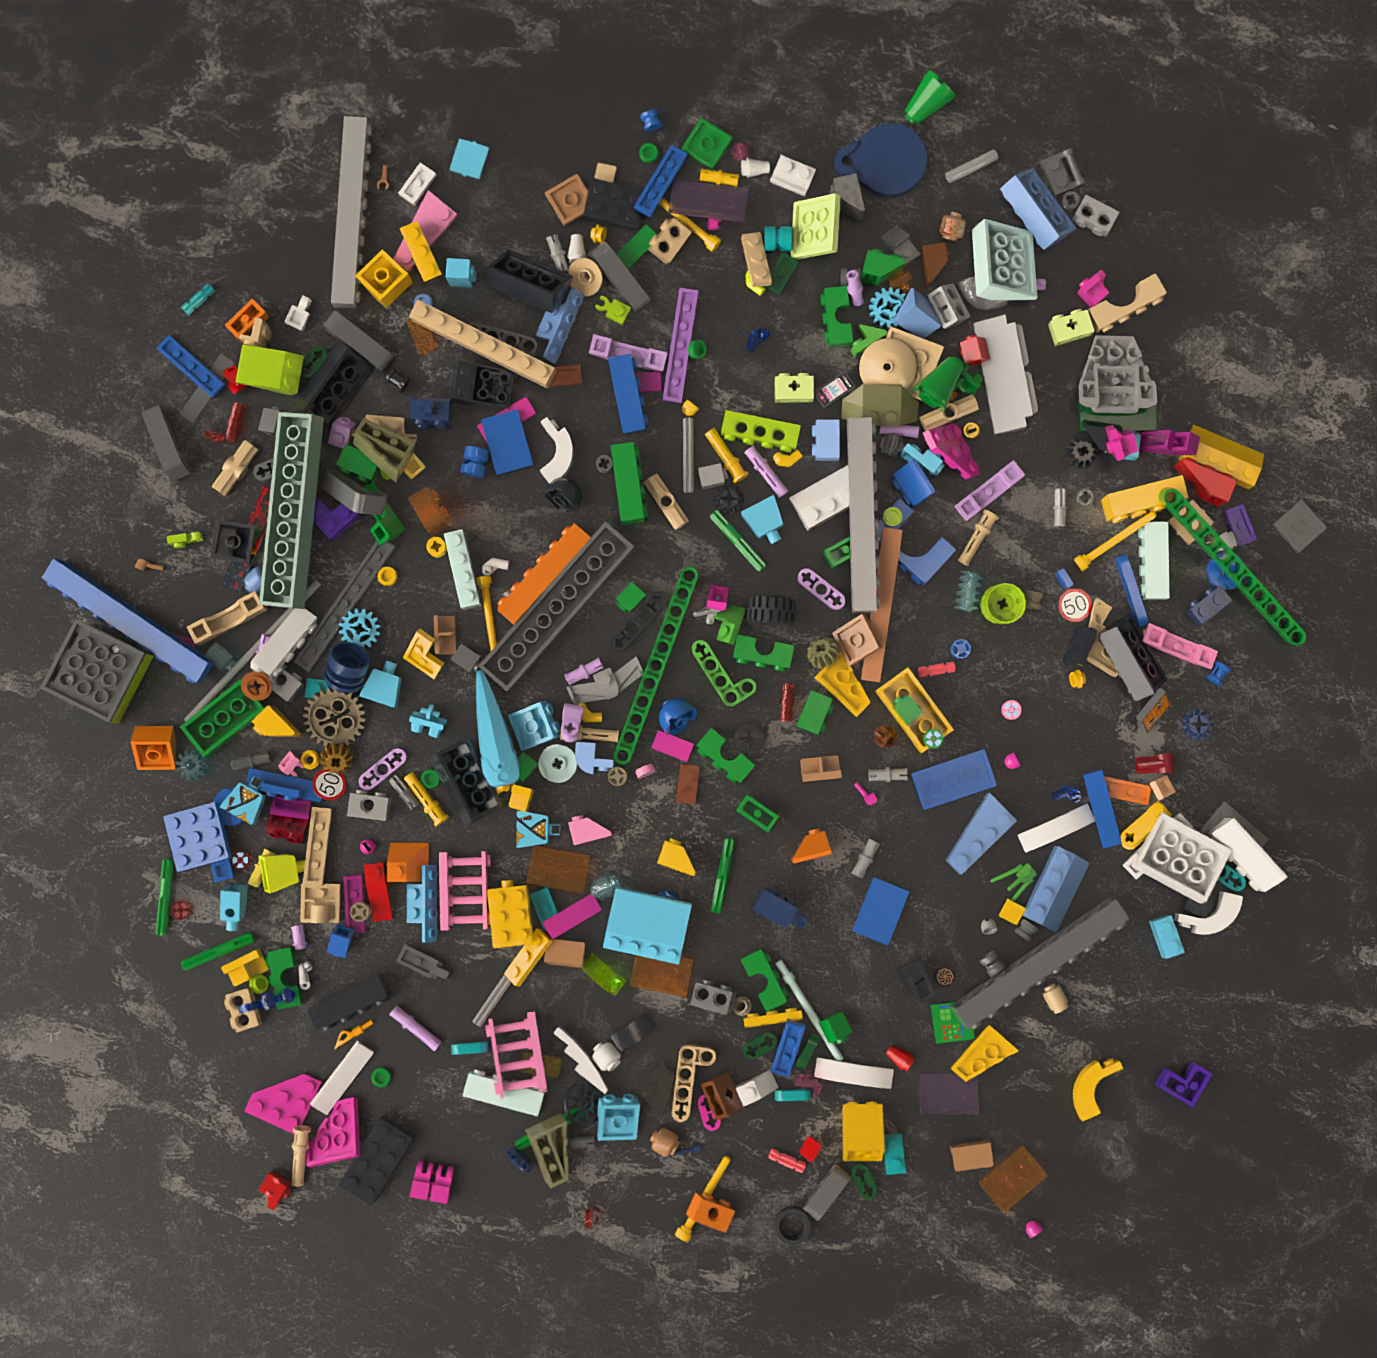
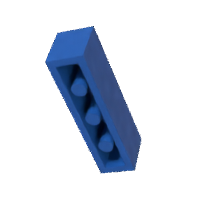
(626, 393)

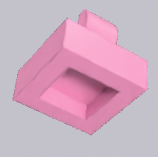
(289, 763)

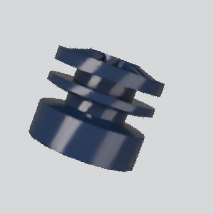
(347, 667)

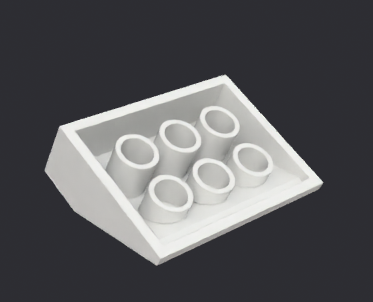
(1181, 858)

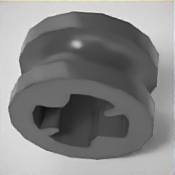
(1076, 200)
(598, 462)
(1089, 501)

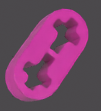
(704, 1114)

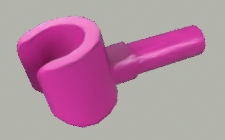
(869, 798)

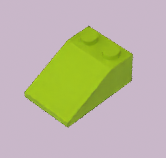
(269, 369)

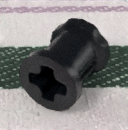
(397, 380)

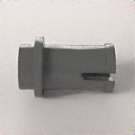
(582, 1142)

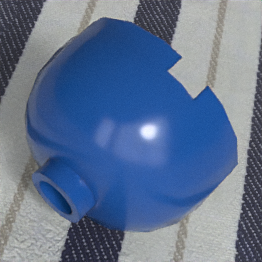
(676, 714)

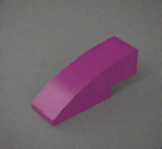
(1169, 442)

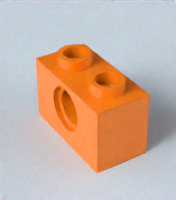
(243, 321)
(718, 1219)

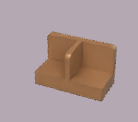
(445, 635)
(820, 768)
(565, 953)
(972, 1155)

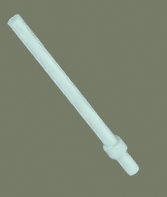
(788, 978)

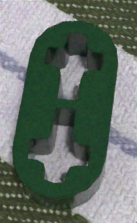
(309, 360)
(757, 1041)
(807, 1051)
(859, 1183)

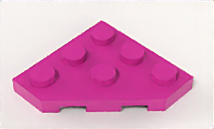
(951, 445)
(285, 1102)
(336, 1136)

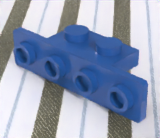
(284, 785)

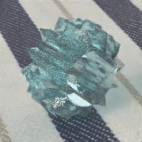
(189, 771)

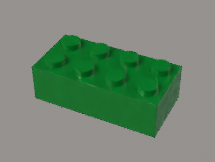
(627, 483)
(221, 720)

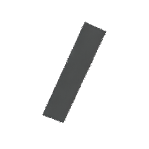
(200, 397)

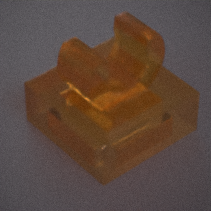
(900, 281)

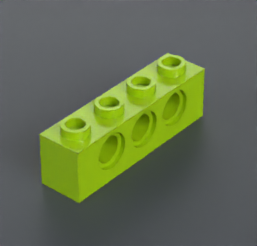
(789, 430)

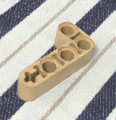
(687, 1083)

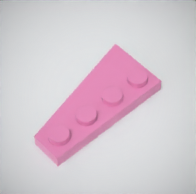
(433, 220)

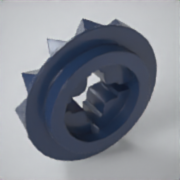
(1191, 731)
(519, 1160)

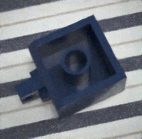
(431, 412)
(779, 910)

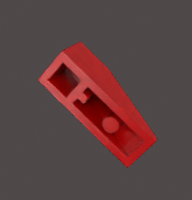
(378, 891)

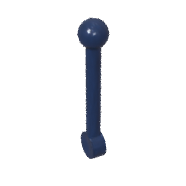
(696, 1148)

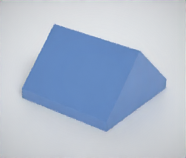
(917, 315)

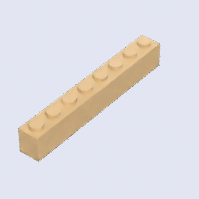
(482, 344)

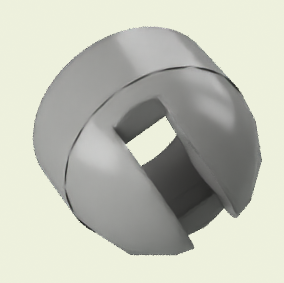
(988, 927)

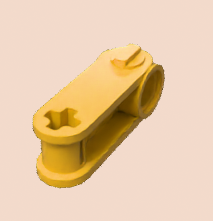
(1143, 825)

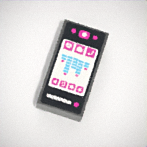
(834, 389)

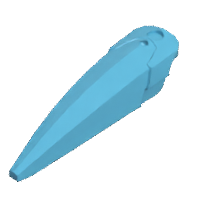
(498, 757)

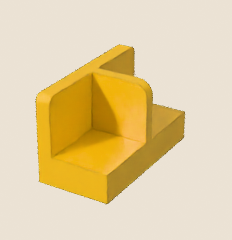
(521, 798)
(246, 967)

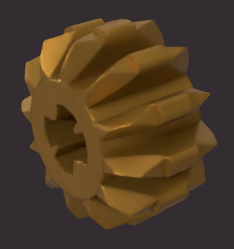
(337, 765)

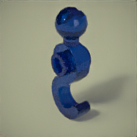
(268, 1001)

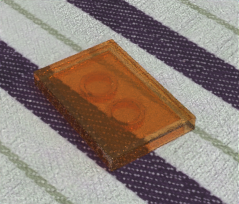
(558, 869)
(662, 975)
(1013, 1178)

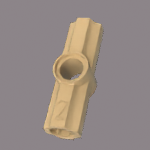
(960, 408)
(235, 468)
(673, 511)

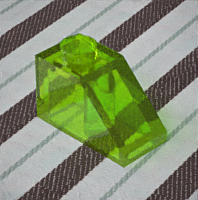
(603, 975)

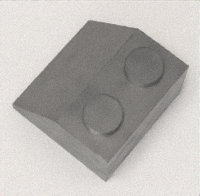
(851, 198)

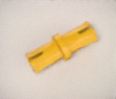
(719, 177)

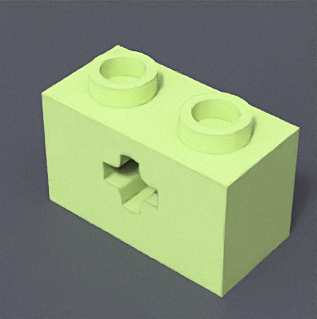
(1082, 327)
(803, 393)

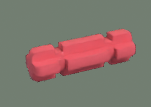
(936, 669)
(787, 1160)

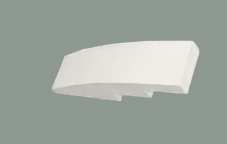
(586, 1066)

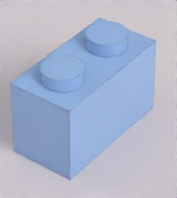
(826, 440)

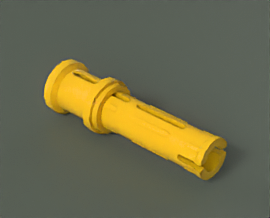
(730, 462)
(431, 807)

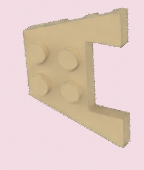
(1098, 655)

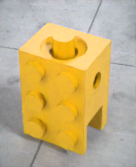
(510, 915)

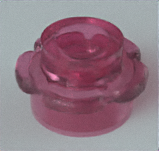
(739, 151)

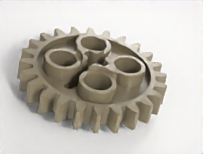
(342, 731)

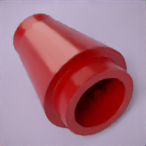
(900, 1057)

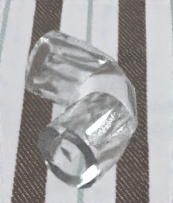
(968, 289)

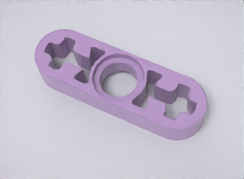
(813, 575)
(368, 774)

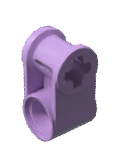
(571, 719)

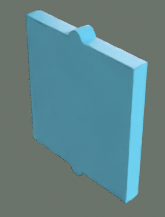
(469, 158)

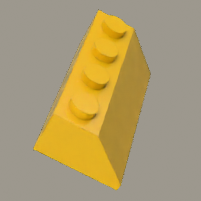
(1227, 457)

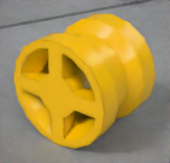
(439, 547)

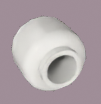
(606, 1056)

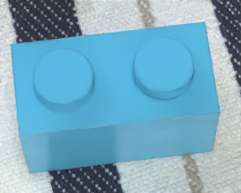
(460, 272)
(1166, 936)

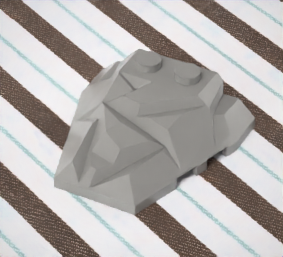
(1116, 377)

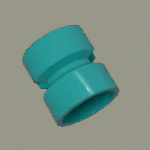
(777, 238)

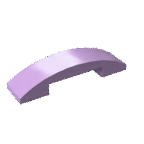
(645, 358)
(989, 490)

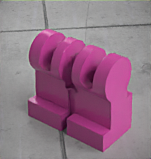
(423, 1187)

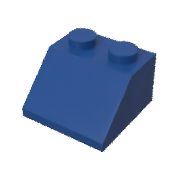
(912, 484)

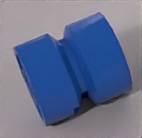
(474, 462)

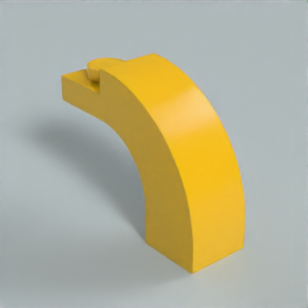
(1085, 1085)

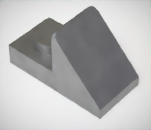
(900, 244)

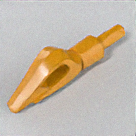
(351, 1034)

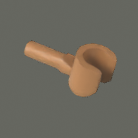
(383, 179)
(142, 564)

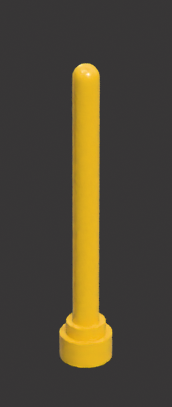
(711, 241)
(1083, 561)
(484, 584)
(685, 1231)

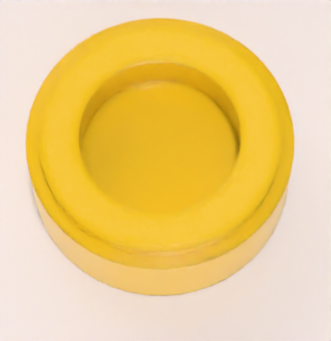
(387, 576)

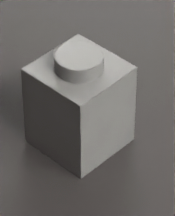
(712, 476)

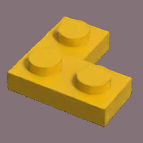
(419, 654)

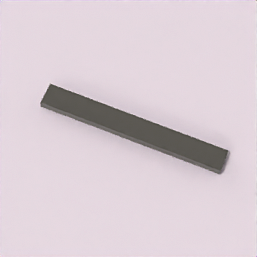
(345, 602)

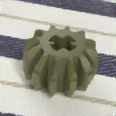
(823, 653)

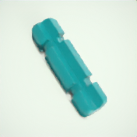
(198, 299)

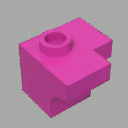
(1093, 289)
(1120, 442)

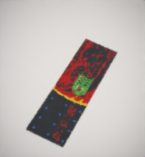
(237, 571)

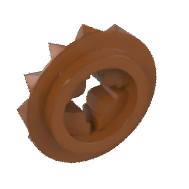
(252, 691)

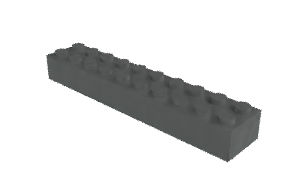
(557, 607)
(1039, 962)

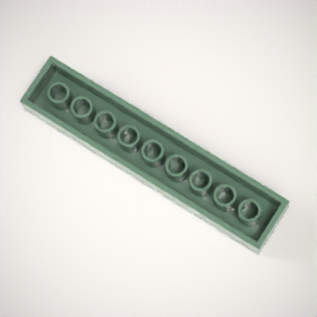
(291, 510)

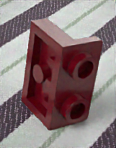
(287, 828)

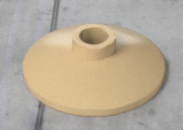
(580, 281)

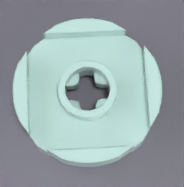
(552, 773)

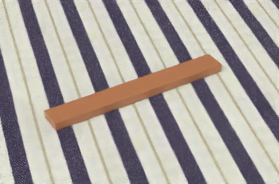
(880, 619)

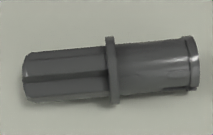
(251, 760)
(404, 792)

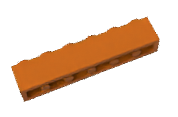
(543, 574)

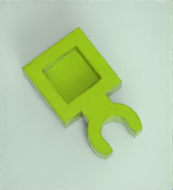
(616, 311)
(180, 540)

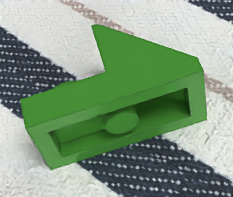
(871, 335)
(731, 623)

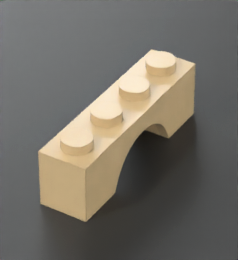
(1147, 292)
(220, 623)

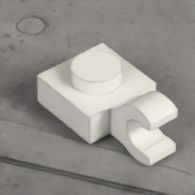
(298, 316)

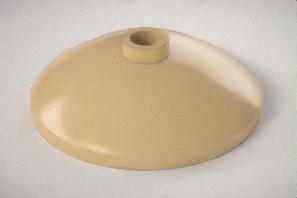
(889, 351)

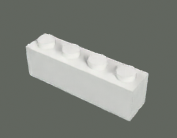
(284, 642)

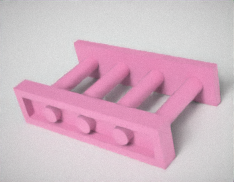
(448, 881)
(534, 1062)

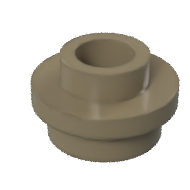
(736, 1008)

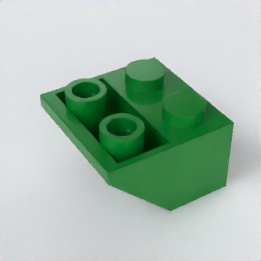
(881, 267)

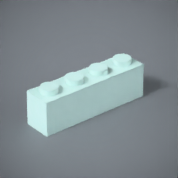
(1154, 561)
(462, 569)
(482, 1088)

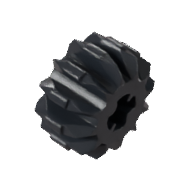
(1086, 458)

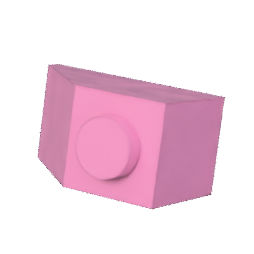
(586, 830)

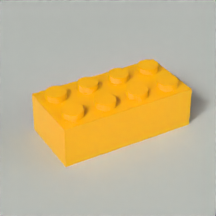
(1140, 499)
(931, 718)

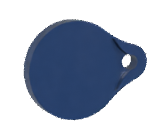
(886, 160)

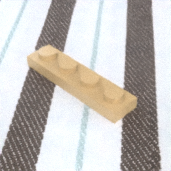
(317, 846)

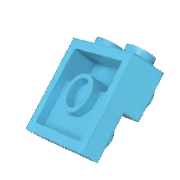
(929, 462)
(534, 725)
(618, 1117)

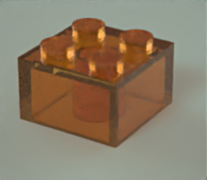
(429, 510)

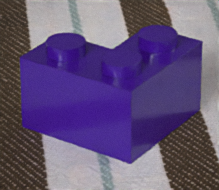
(335, 522)
(1187, 1087)

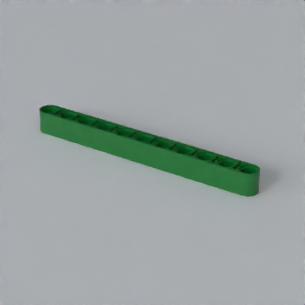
(1224, 563)
(683, 604)

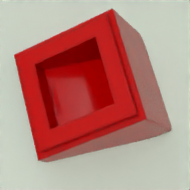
(810, 1148)

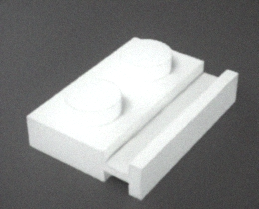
(792, 175)

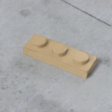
(756, 259)

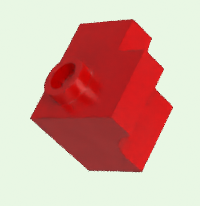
(275, 1189)

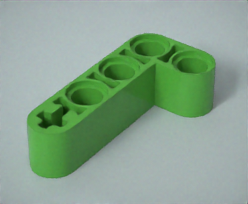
(719, 671)

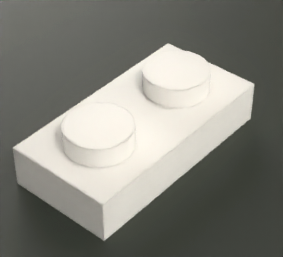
(417, 184)

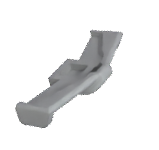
(606, 683)

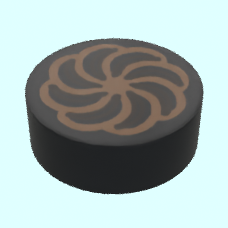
(944, 976)

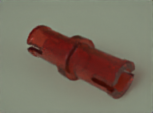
(234, 422)
(786, 702)

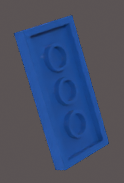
(953, 779)

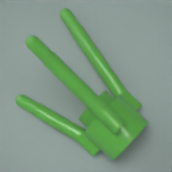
(1024, 874)

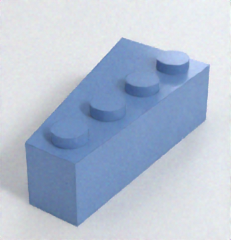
(984, 829)

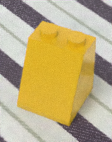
(862, 1131)

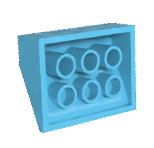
(647, 925)

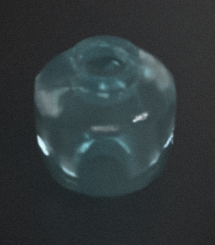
(604, 886)

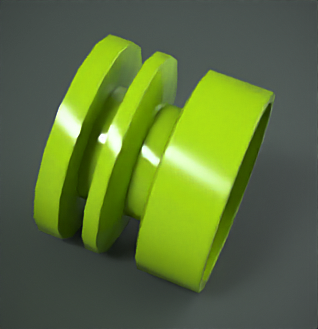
(1012, 598)

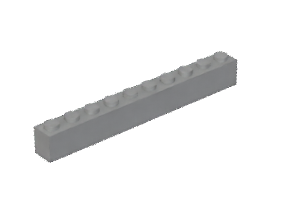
(350, 211)
(862, 515)

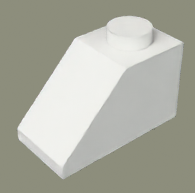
(756, 1087)

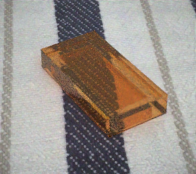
(422, 337)

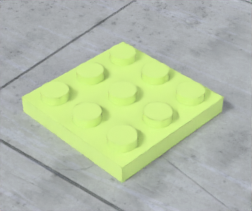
(815, 226)

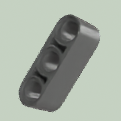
(826, 1192)

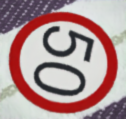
(1075, 605)
(329, 785)

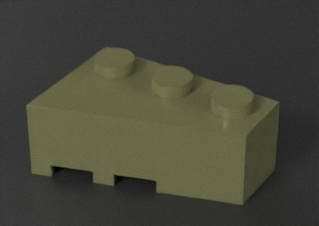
(384, 448)
(549, 1146)

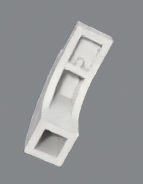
(563, 457)
(1222, 916)

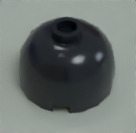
(564, 494)

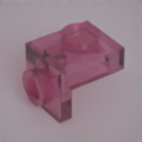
(805, 1080)

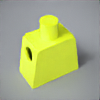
(279, 871)

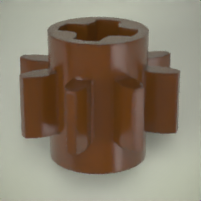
(885, 736)

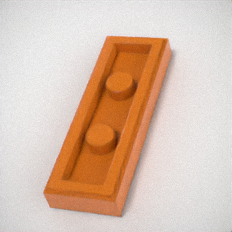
(1128, 790)

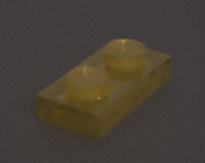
(550, 1064)

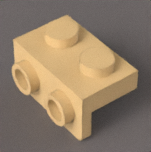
(260, 334)

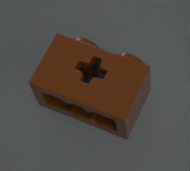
(722, 1096)

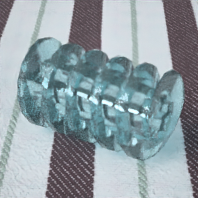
(968, 591)

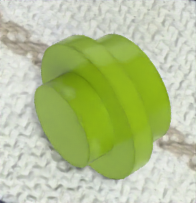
(892, 516)
(259, 983)

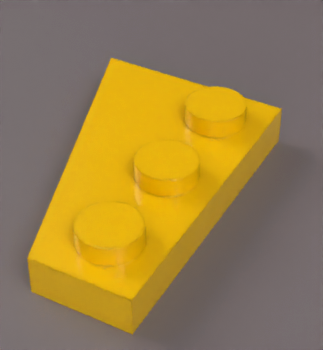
(844, 686)
(983, 1053)

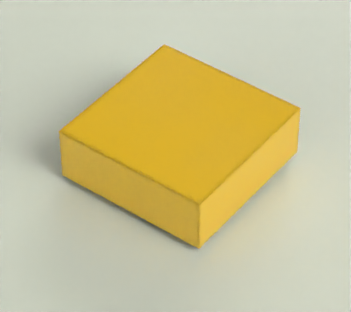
(1012, 911)

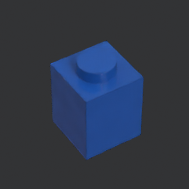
(340, 941)

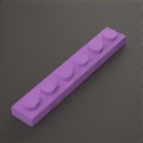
(679, 345)

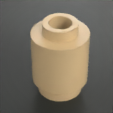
(1055, 998)

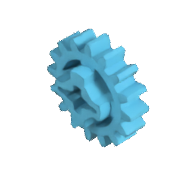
(882, 311)
(361, 620)

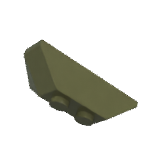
(883, 403)

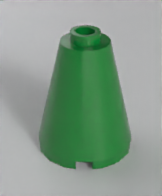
(928, 98)
(940, 383)

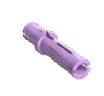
(761, 465)
(414, 1027)

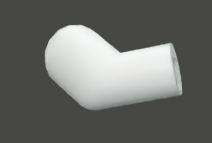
(493, 564)
(303, 974)

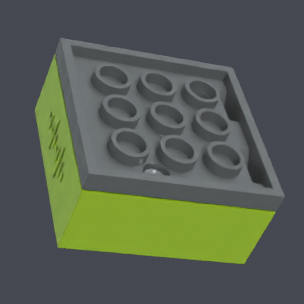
(96, 671)

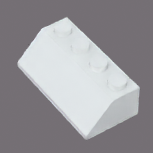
(823, 499)
(1247, 855)

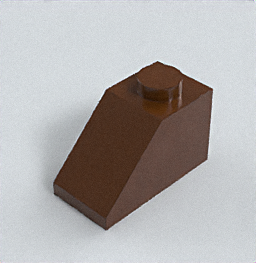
(934, 260)

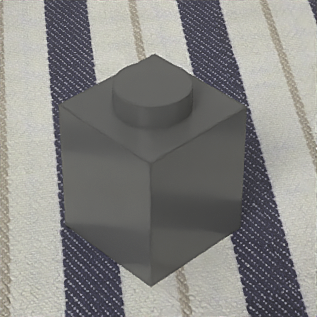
(466, 659)

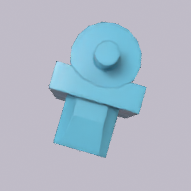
(429, 718)

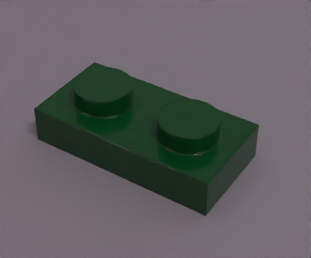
(781, 273)

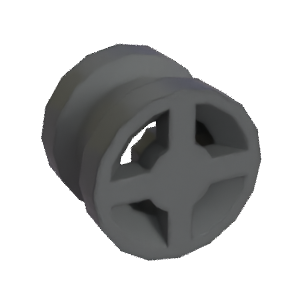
(1026, 930)

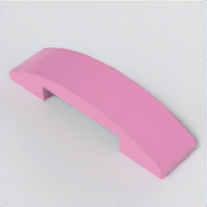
(1179, 647)

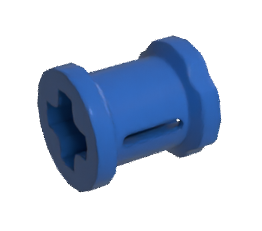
(1218, 673)

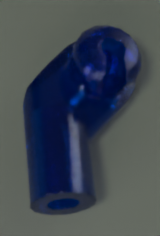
(755, 337)
(1067, 792)

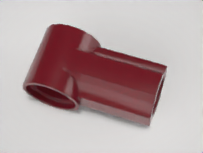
(1160, 763)

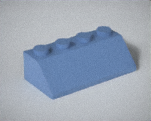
(1038, 208)
(1055, 888)

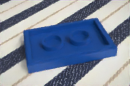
(506, 442)
(880, 911)

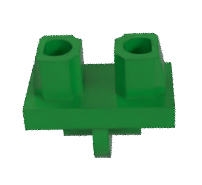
(967, 382)

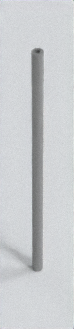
(246, 658)

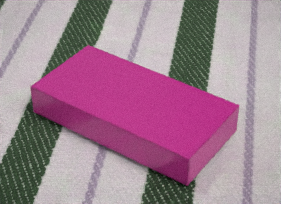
(672, 746)

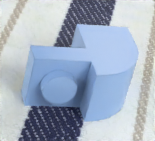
(586, 758)

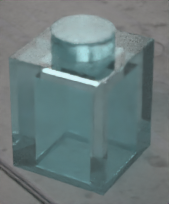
(222, 658)

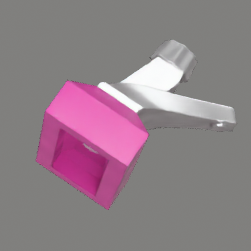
(716, 602)

